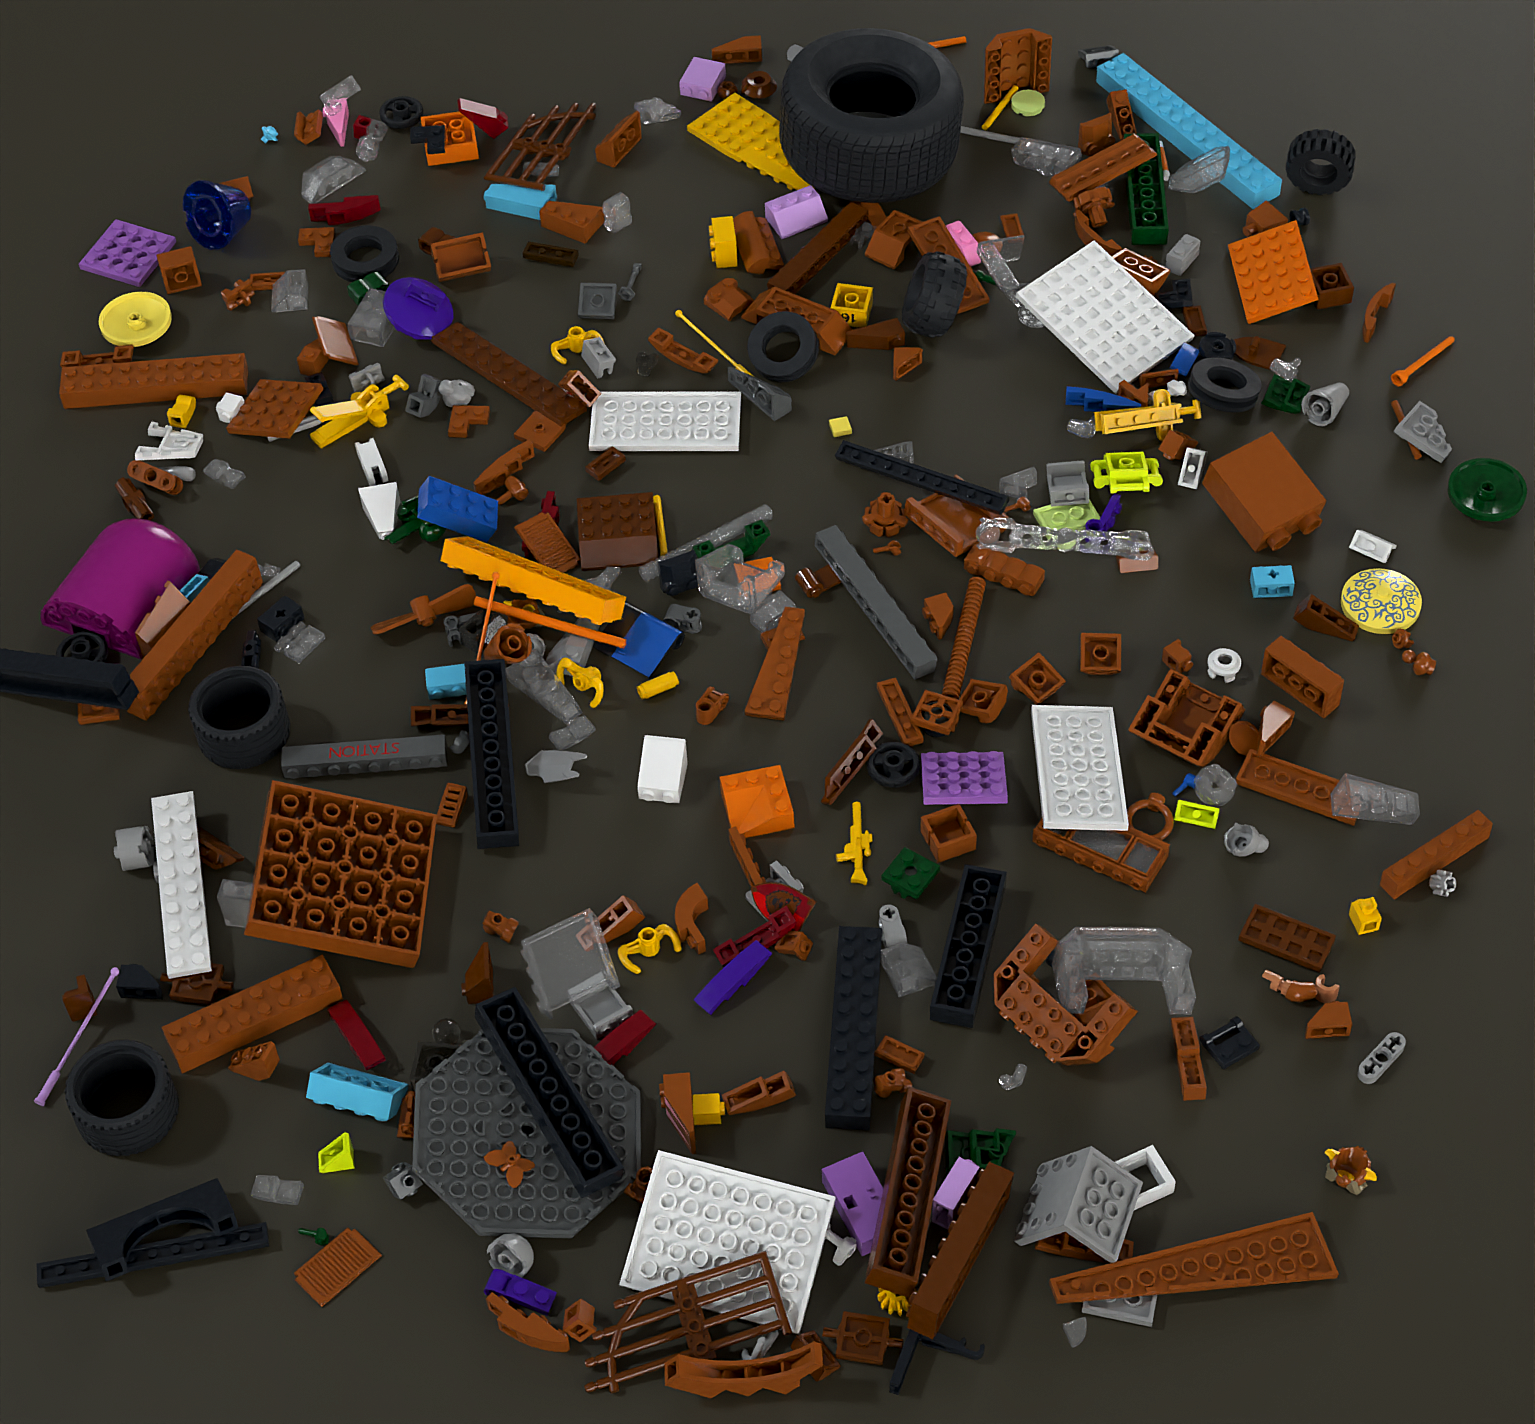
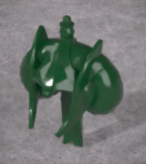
(407, 514)

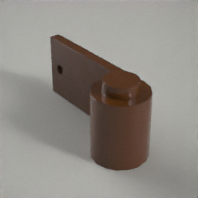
(816, 582)

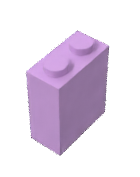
(702, 79)
(954, 1192)

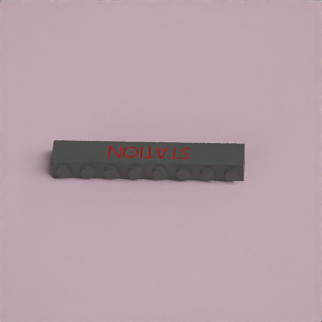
(364, 756)

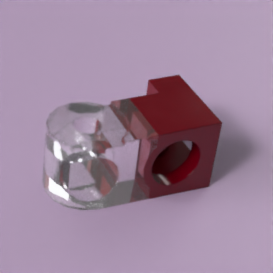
(366, 126)

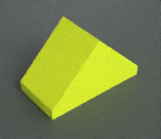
(337, 1155)

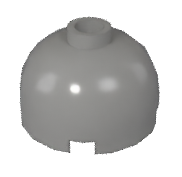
(511, 1254)

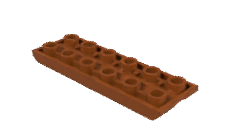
(1102, 167)

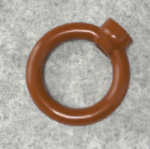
(1154, 803)

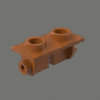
(406, 1121)

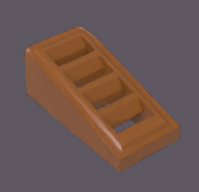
(456, 793)

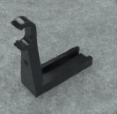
(939, 1342)

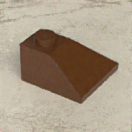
(479, 977)

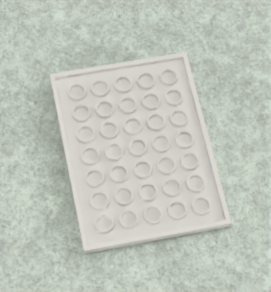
(715, 1215)

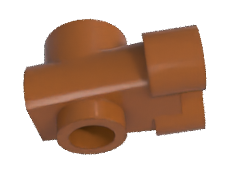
(497, 924)
(891, 1081)
(638, 1188)

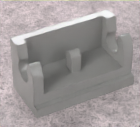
(597, 356)

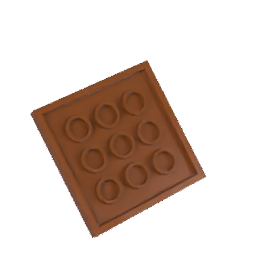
(275, 408)

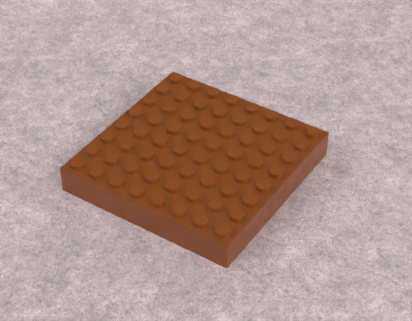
(341, 875)

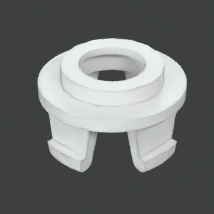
(1228, 670)

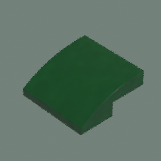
(1285, 395)

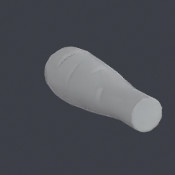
(183, 472)

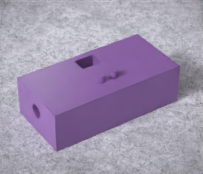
(857, 1197)

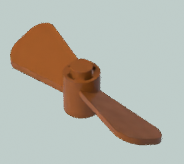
(426, 611)

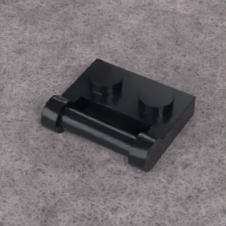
(1233, 1048)

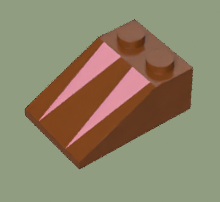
(678, 1101)

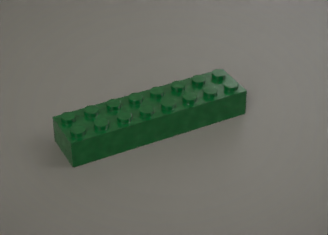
(1147, 197)

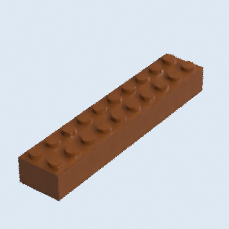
(153, 380)
(194, 632)

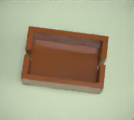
(460, 257)

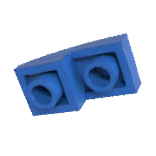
(1185, 359)

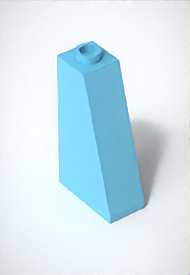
(519, 199)

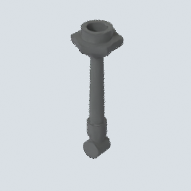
(627, 293)

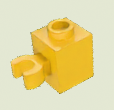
(1365, 915)

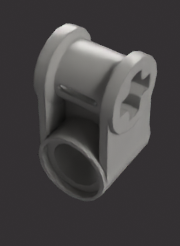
(892, 928)

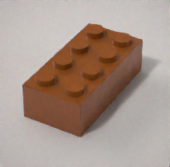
(1302, 676)

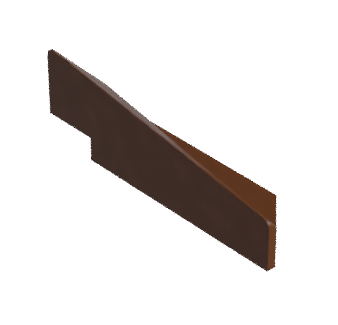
(440, 715)
(851, 762)
(215, 852)

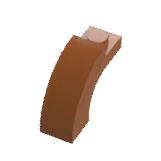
(688, 908)

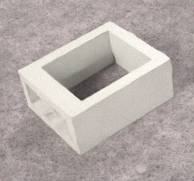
(1158, 1169)

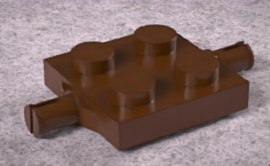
(199, 987)
(862, 1338)

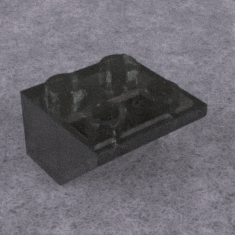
(472, 630)

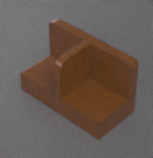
(79, 1000)

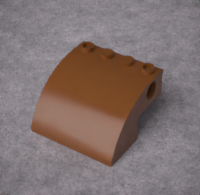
(1198, 724)

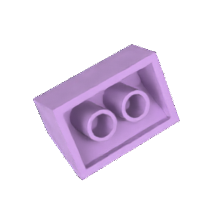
(795, 212)

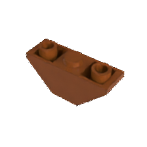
(255, 1061)

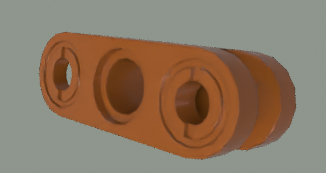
(164, 481)

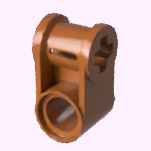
(710, 705)

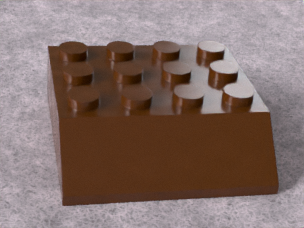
(616, 531)

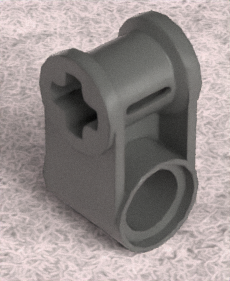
(682, 617)

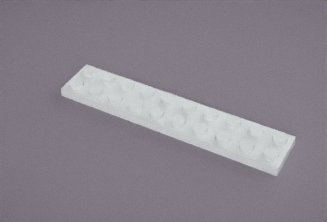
(181, 885)

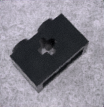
(280, 618)

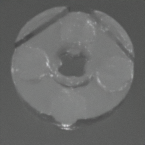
(1222, 778)

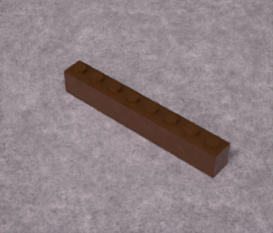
(819, 250)

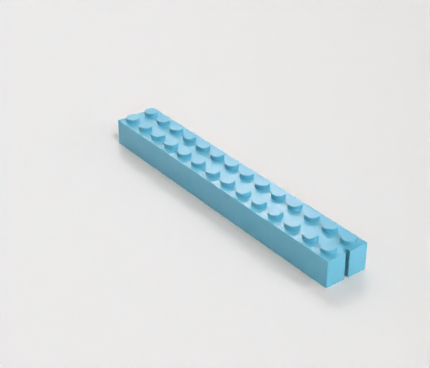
(1188, 128)

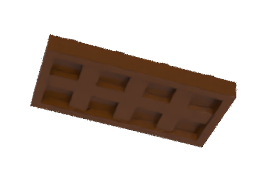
(1287, 938)

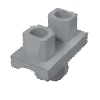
(370, 375)

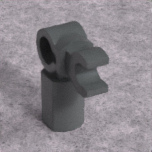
(452, 626)

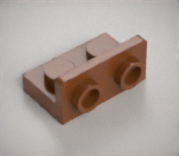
(308, 127)

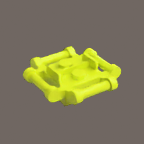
(1126, 472)

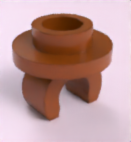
(1401, 640)

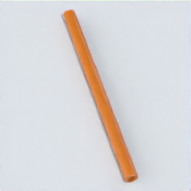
(551, 622)

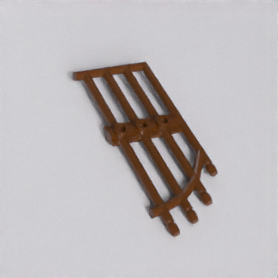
(542, 148)
(692, 1319)

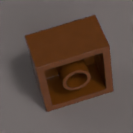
(1332, 286)

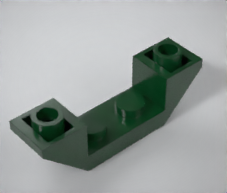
(755, 536)

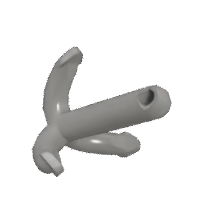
(762, 1346)

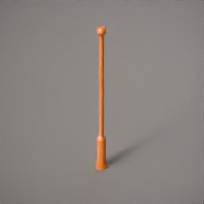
(495, 576)

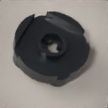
(1226, 347)

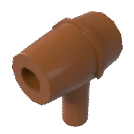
(515, 489)

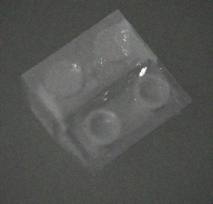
(290, 292)
(907, 968)

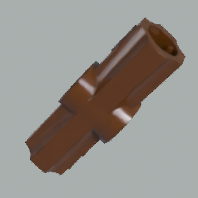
(133, 499)

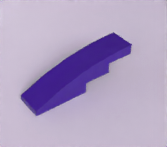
(732, 976)

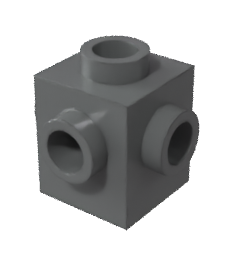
(402, 1180)

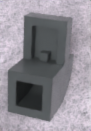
(426, 399)

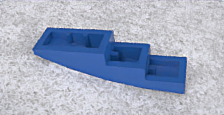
(1097, 400)

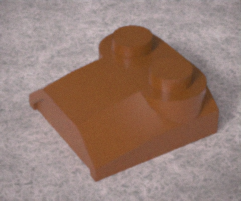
(1096, 135)
(727, 298)
(1100, 653)
(1036, 679)
(984, 700)
(1097, 996)

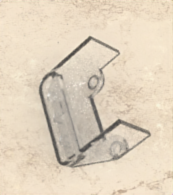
(994, 257)

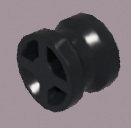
(1302, 216)

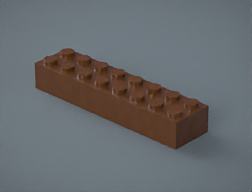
(959, 1250)

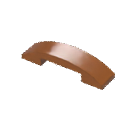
(1087, 235)
(1381, 298)
(680, 354)
(75, 358)

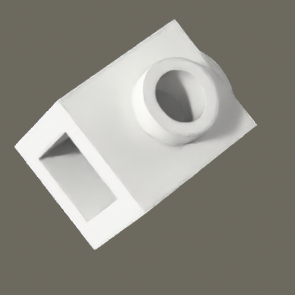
(229, 407)

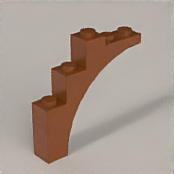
(744, 1377)

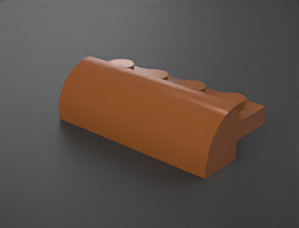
(756, 243)

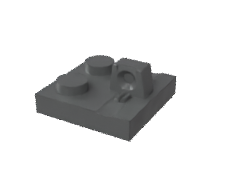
(1091, 55)
(597, 300)

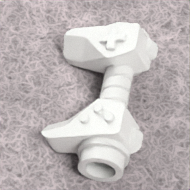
(1174, 388)
(845, 1246)

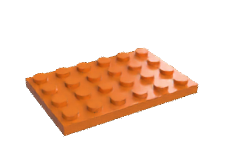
(1272, 272)

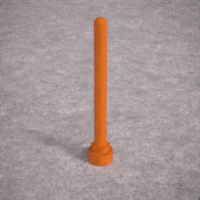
(1400, 376)

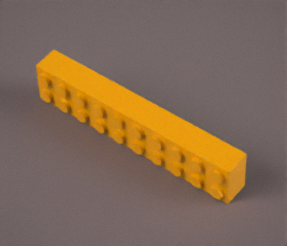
(533, 580)

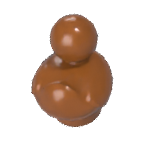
(1421, 663)

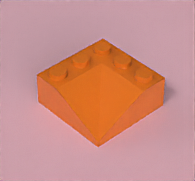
(459, 138)
(757, 801)

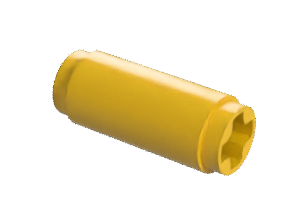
(657, 685)

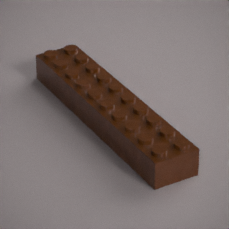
(908, 1193)

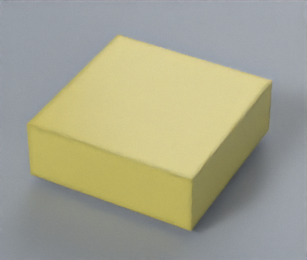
(840, 426)

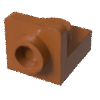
(795, 943)

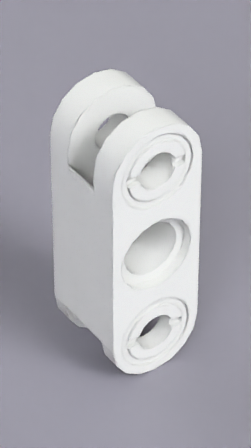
(371, 461)

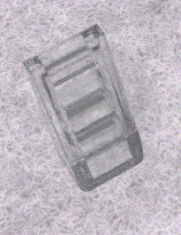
(904, 450)

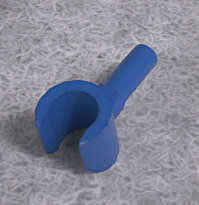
(1188, 781)

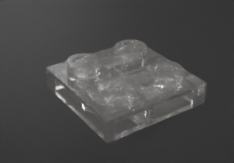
(656, 111)

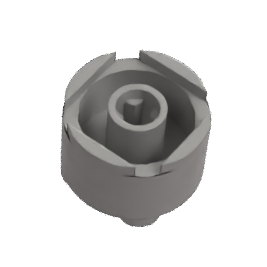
(134, 848)

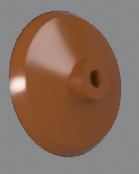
(1243, 737)

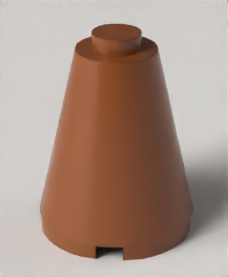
(509, 644)

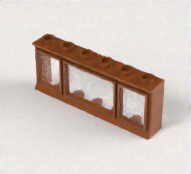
(1123, 855)

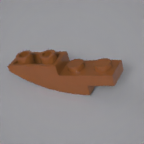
(529, 1330)

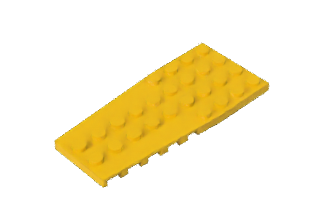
(747, 136)

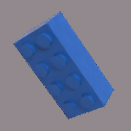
(457, 509)

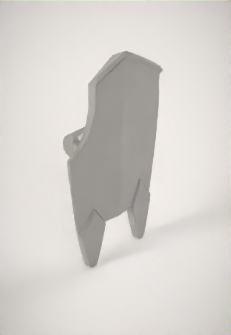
(553, 765)

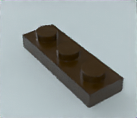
(550, 254)

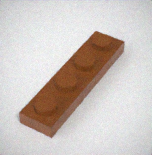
(899, 712)
(745, 857)

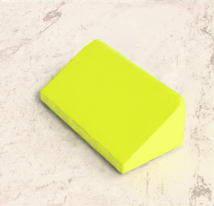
(1196, 814)

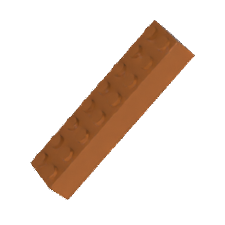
(252, 1013)

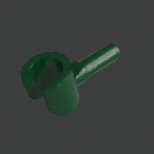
(320, 1235)

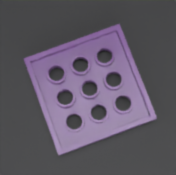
(111, 256)
(963, 778)

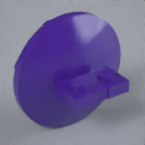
(417, 308)

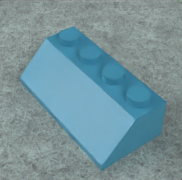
(356, 1091)

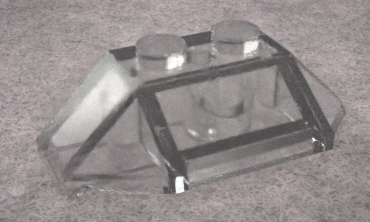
(1201, 171)
(328, 177)

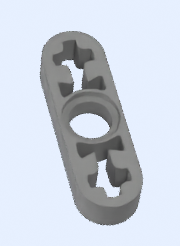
(1381, 1067)

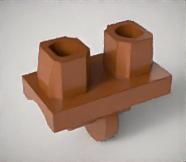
(240, 294)

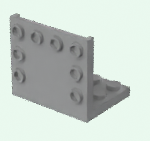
(1082, 1197)

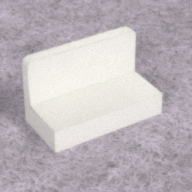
(1372, 546)

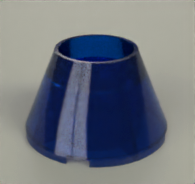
(215, 213)

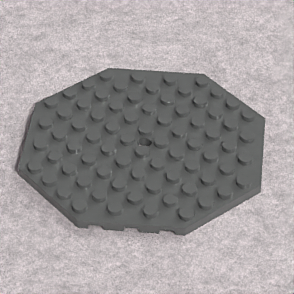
(475, 1108)

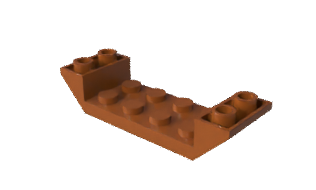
(826, 322)

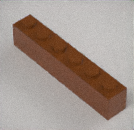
(1436, 854)

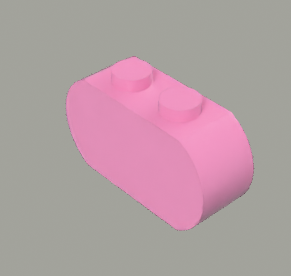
(965, 242)

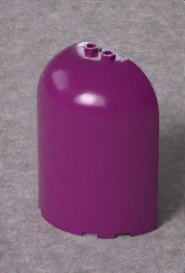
(119, 582)

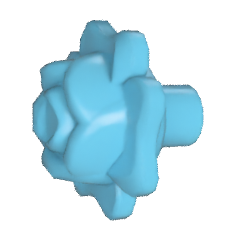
(269, 134)

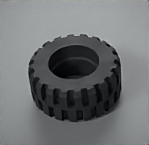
(1325, 146)

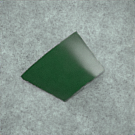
(977, 1146)

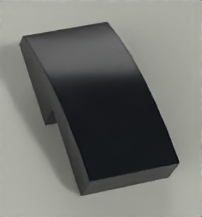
(325, 396)

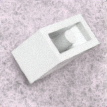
(1192, 467)

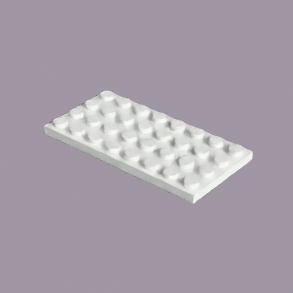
(666, 421)
(1079, 768)

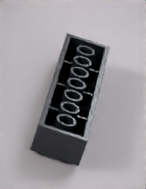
(968, 946)

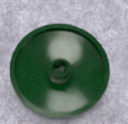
(1487, 489)

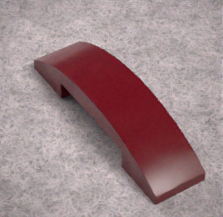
(767, 934)

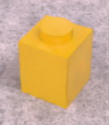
(707, 1109)

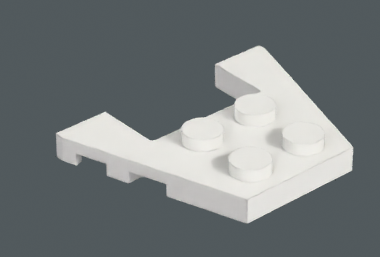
(173, 446)

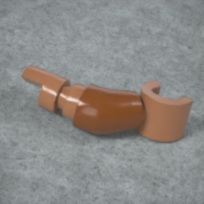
(1302, 991)

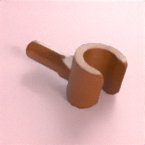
(1022, 503)
(893, 546)

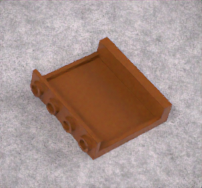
(948, 520)

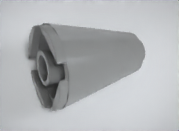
(1325, 403)

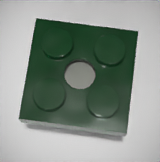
(910, 873)

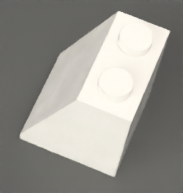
(662, 769)

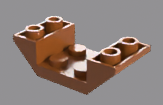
(891, 239)

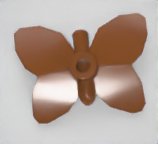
(509, 1159)

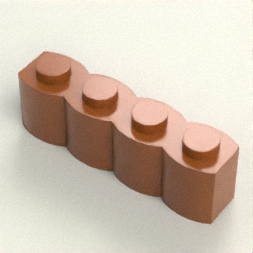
(1004, 569)

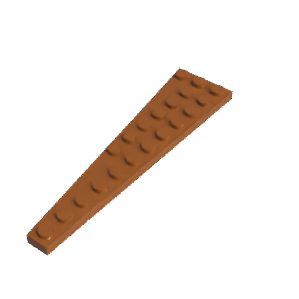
(1248, 1257)

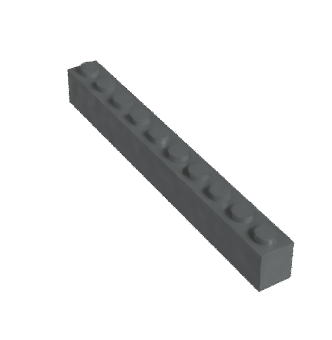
(876, 602)

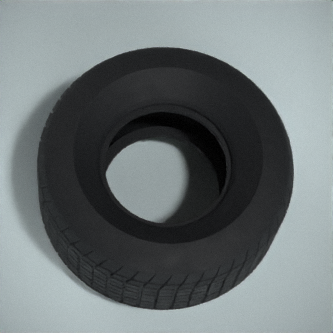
(864, 155)

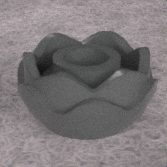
(460, 742)

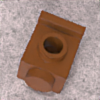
(1177, 657)
(579, 1320)

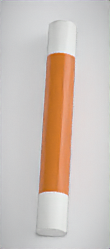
(1166, 174)

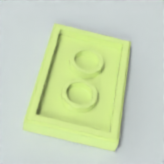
(1066, 516)

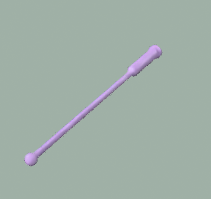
(40, 1100)

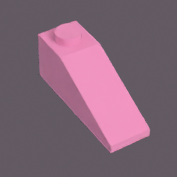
(338, 122)

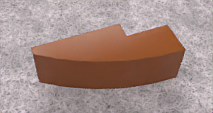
(759, 1094)

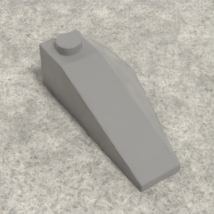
(572, 647)

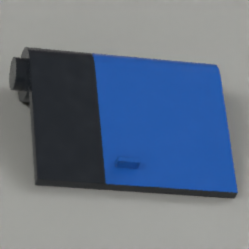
(646, 638)

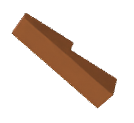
(1188, 1058)

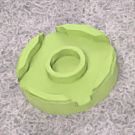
(1028, 102)

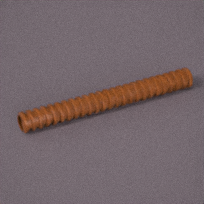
(964, 637)

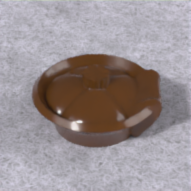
(758, 85)

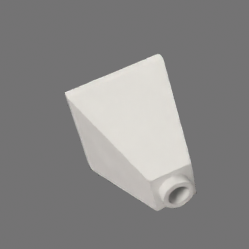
(381, 507)

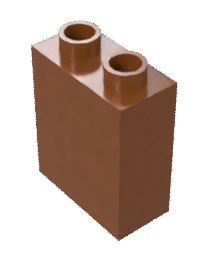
(1265, 493)

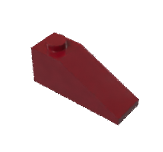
(485, 117)

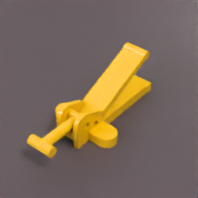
(351, 414)
(1160, 415)

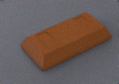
(1011, 225)

